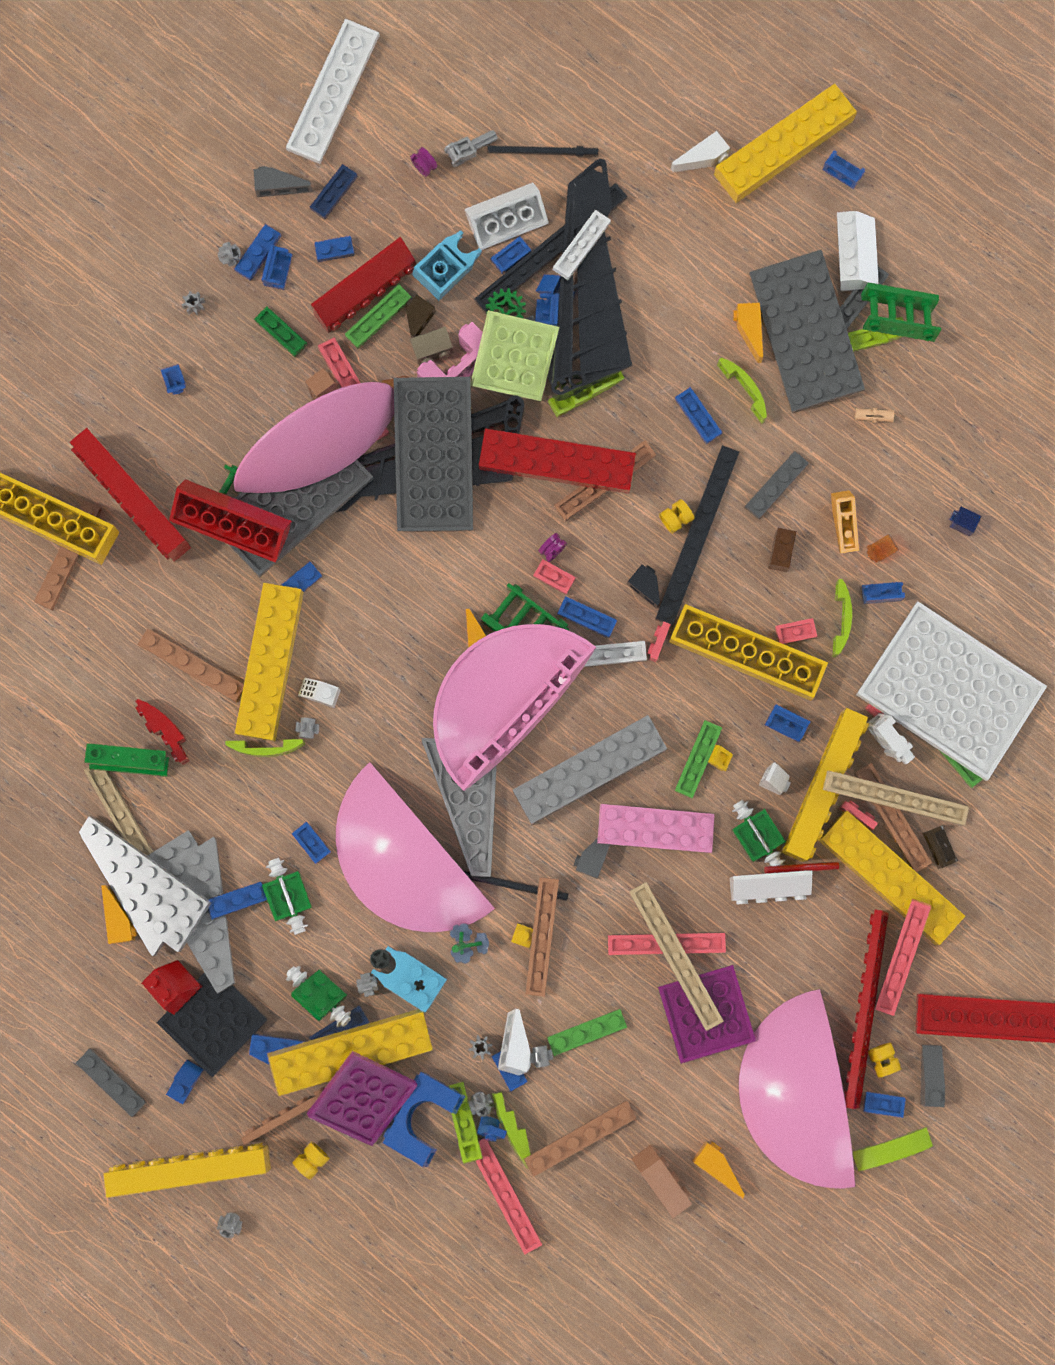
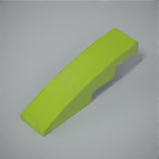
(587, 394)
(516, 1137)

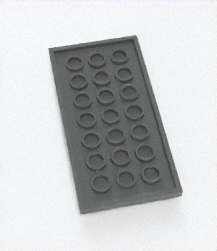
(807, 331)
(433, 453)
(305, 507)

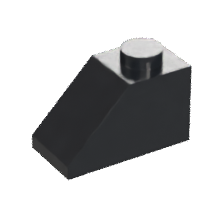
(645, 584)

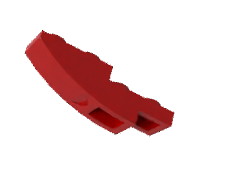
(159, 723)

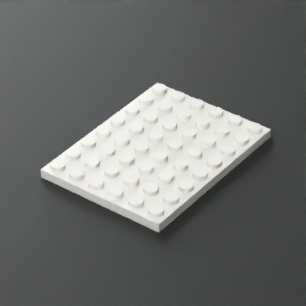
(951, 691)

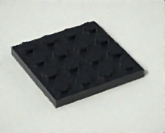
(213, 1025)

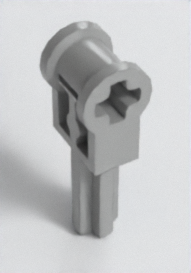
(465, 149)

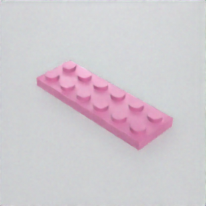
(655, 828)

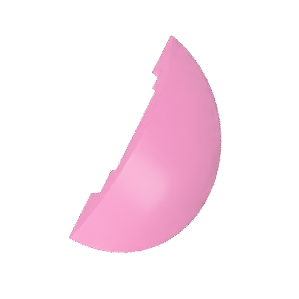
(317, 439)
(501, 694)
(398, 863)
(796, 1094)

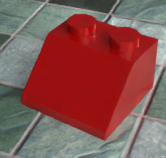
(171, 986)

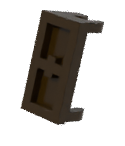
(940, 847)

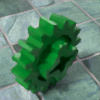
(512, 309)

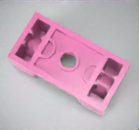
(469, 341)

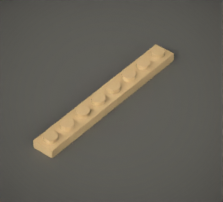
(895, 798)
(676, 956)

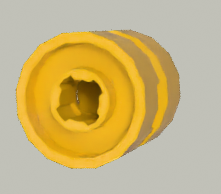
(671, 519)
(882, 1053)
(309, 1162)

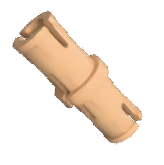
(871, 415)

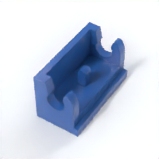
(843, 170)
(276, 267)
(547, 309)
(882, 593)
(787, 723)

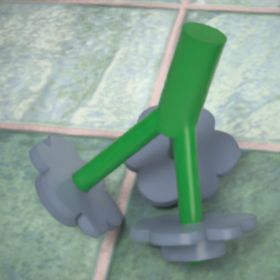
(462, 950)

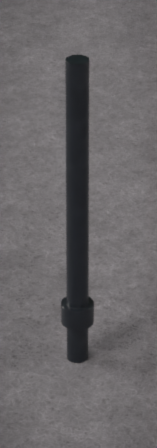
(579, 151)
(512, 885)

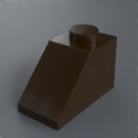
(418, 314)

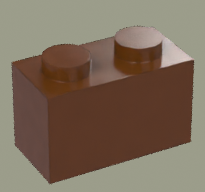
(782, 550)

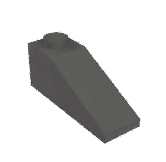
(276, 182)
(592, 859)
(932, 1077)

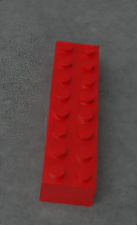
(557, 461)
(133, 499)

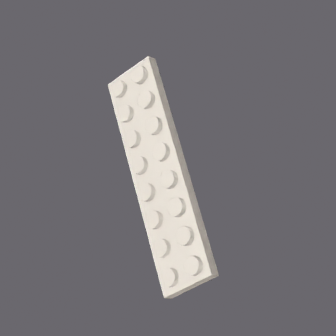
(332, 91)

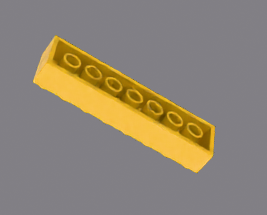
(785, 143)
(55, 520)
(748, 652)
(269, 662)
(817, 802)
(889, 875)
(321, 1058)
(187, 1171)

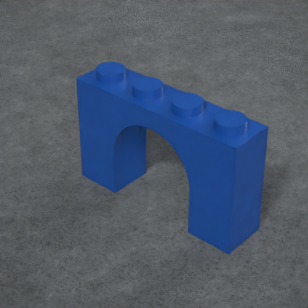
(401, 1135)

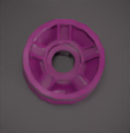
(423, 161)
(552, 547)

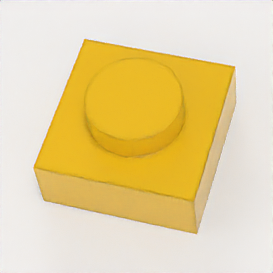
(720, 758)
(522, 936)

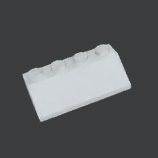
(507, 216)
(856, 250)
(771, 886)

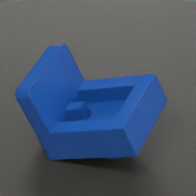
(173, 379)
(490, 1129)

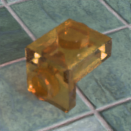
(882, 549)

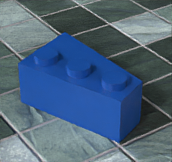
(265, 1044)

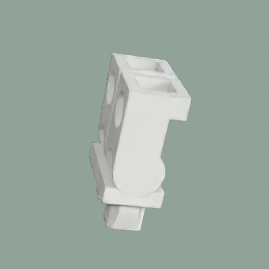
(888, 738)

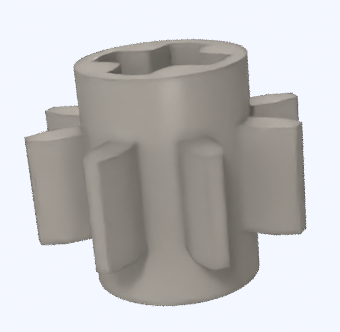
(229, 254)
(188, 303)
(307, 728)
(367, 984)
(474, 1048)
(541, 1056)
(481, 1104)
(229, 1225)

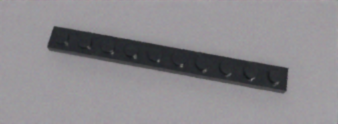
(536, 259)
(697, 535)

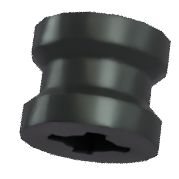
(378, 957)

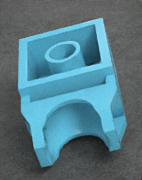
(450, 261)
(403, 980)

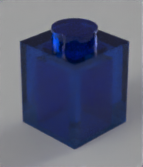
(964, 521)

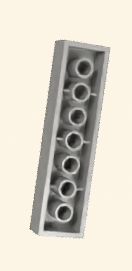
(589, 770)

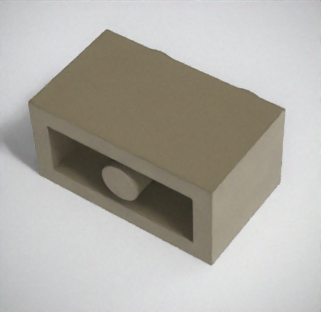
(432, 345)

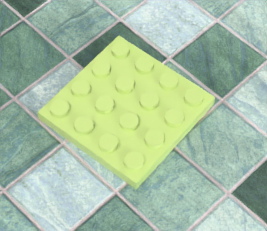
(514, 355)

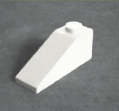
(704, 154)
(775, 779)
(515, 1047)

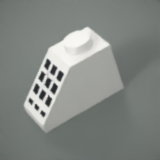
(319, 692)

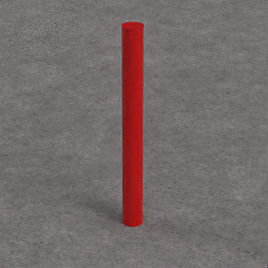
(802, 867)

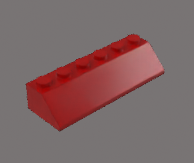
(364, 285)
(229, 520)

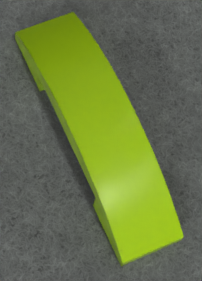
(866, 339)
(730, 369)
(842, 594)
(289, 746)
(466, 1129)
(892, 1149)

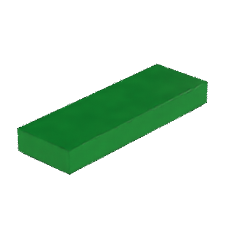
(280, 331)

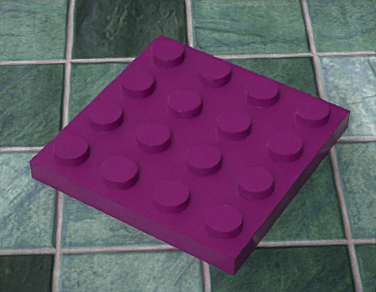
(686, 1028)
(362, 1098)

